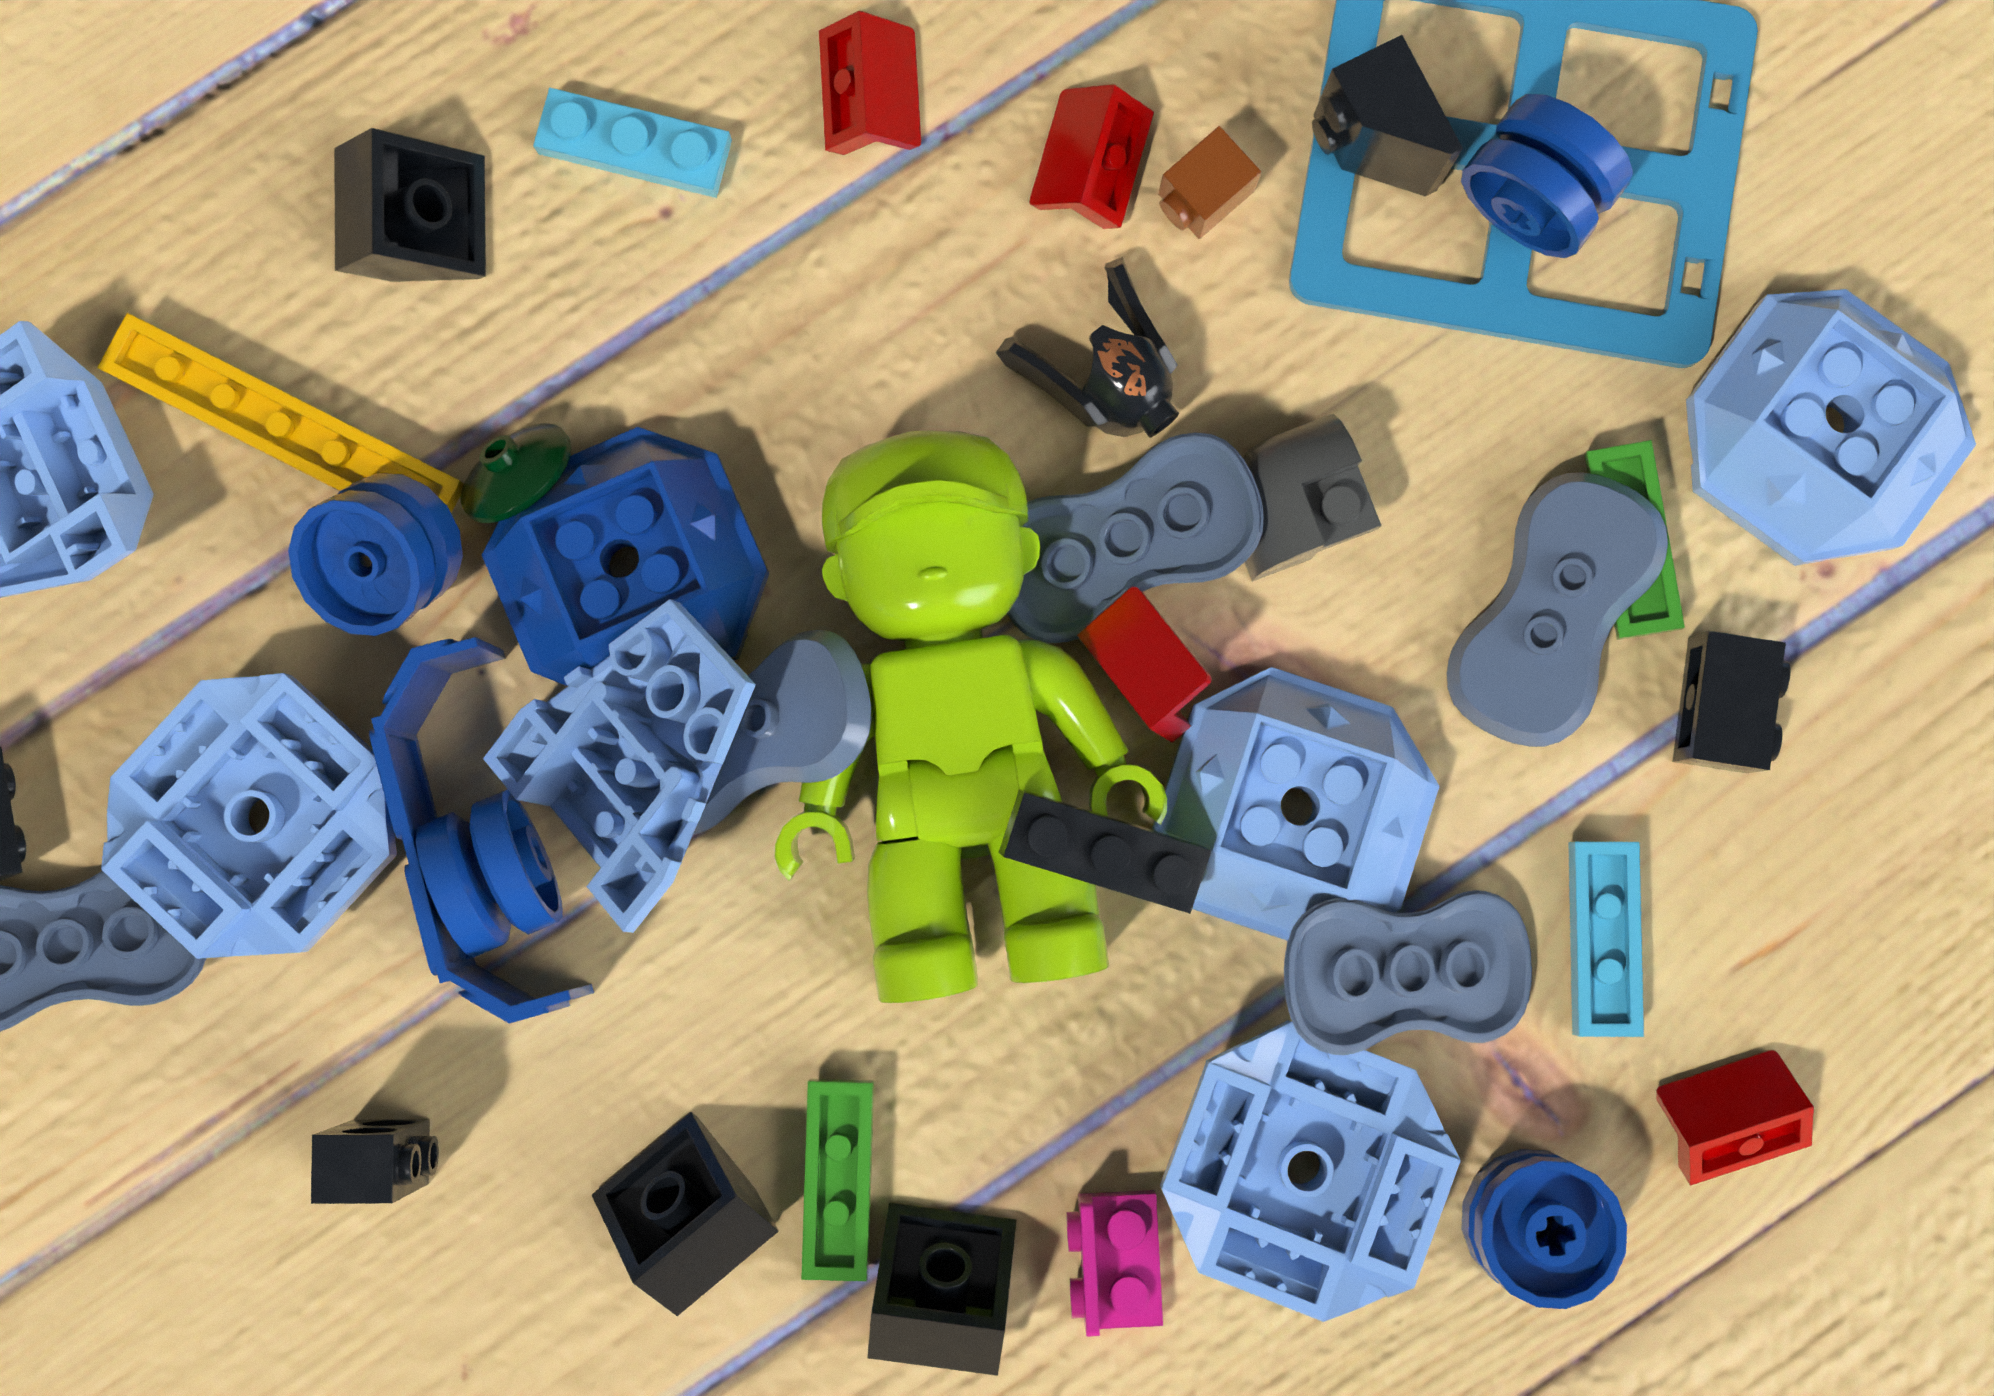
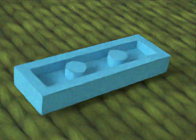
(632, 142)
(1606, 939)

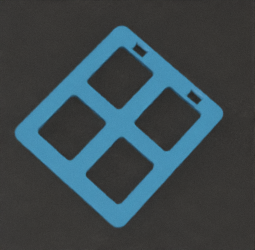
(1500, 304)

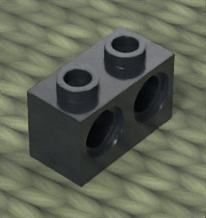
(372, 1161)

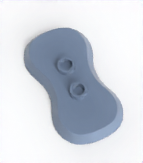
(1171, 519)
(1576, 566)
(800, 722)
(82, 947)
(1378, 972)

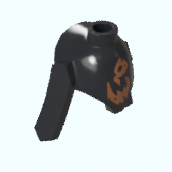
(1128, 376)

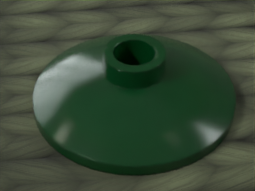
(515, 472)

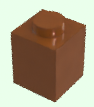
(1207, 183)

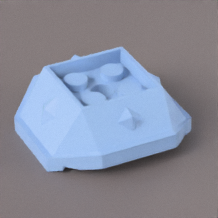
(1779, 464)
(1337, 747)
(185, 832)
(1354, 1226)

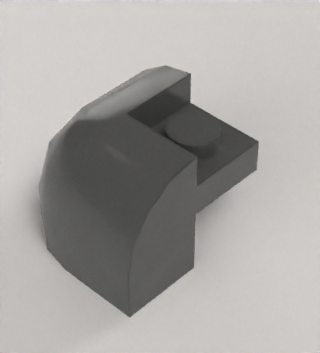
(1307, 494)

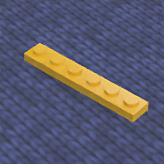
(259, 412)

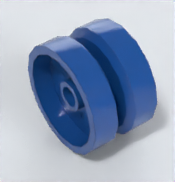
(1547, 175)
(375, 553)
(488, 873)
(1538, 1192)

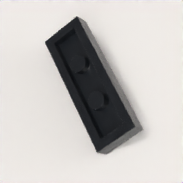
(1104, 851)

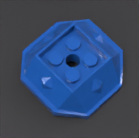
(612, 496)

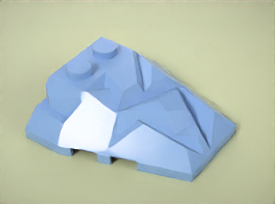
(631, 753)

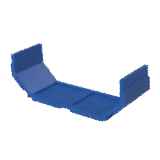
(412, 804)

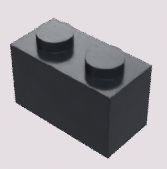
(1731, 702)

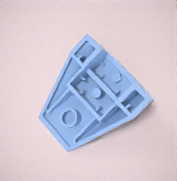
(66, 470)

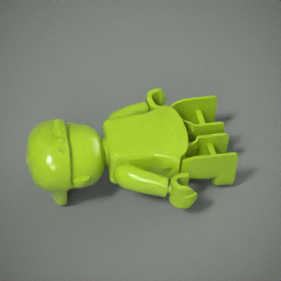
(930, 560)

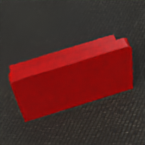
(869, 84)
(1092, 154)
(1146, 662)
(1737, 1116)

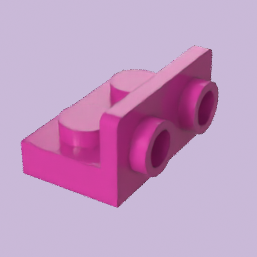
(1117, 1260)

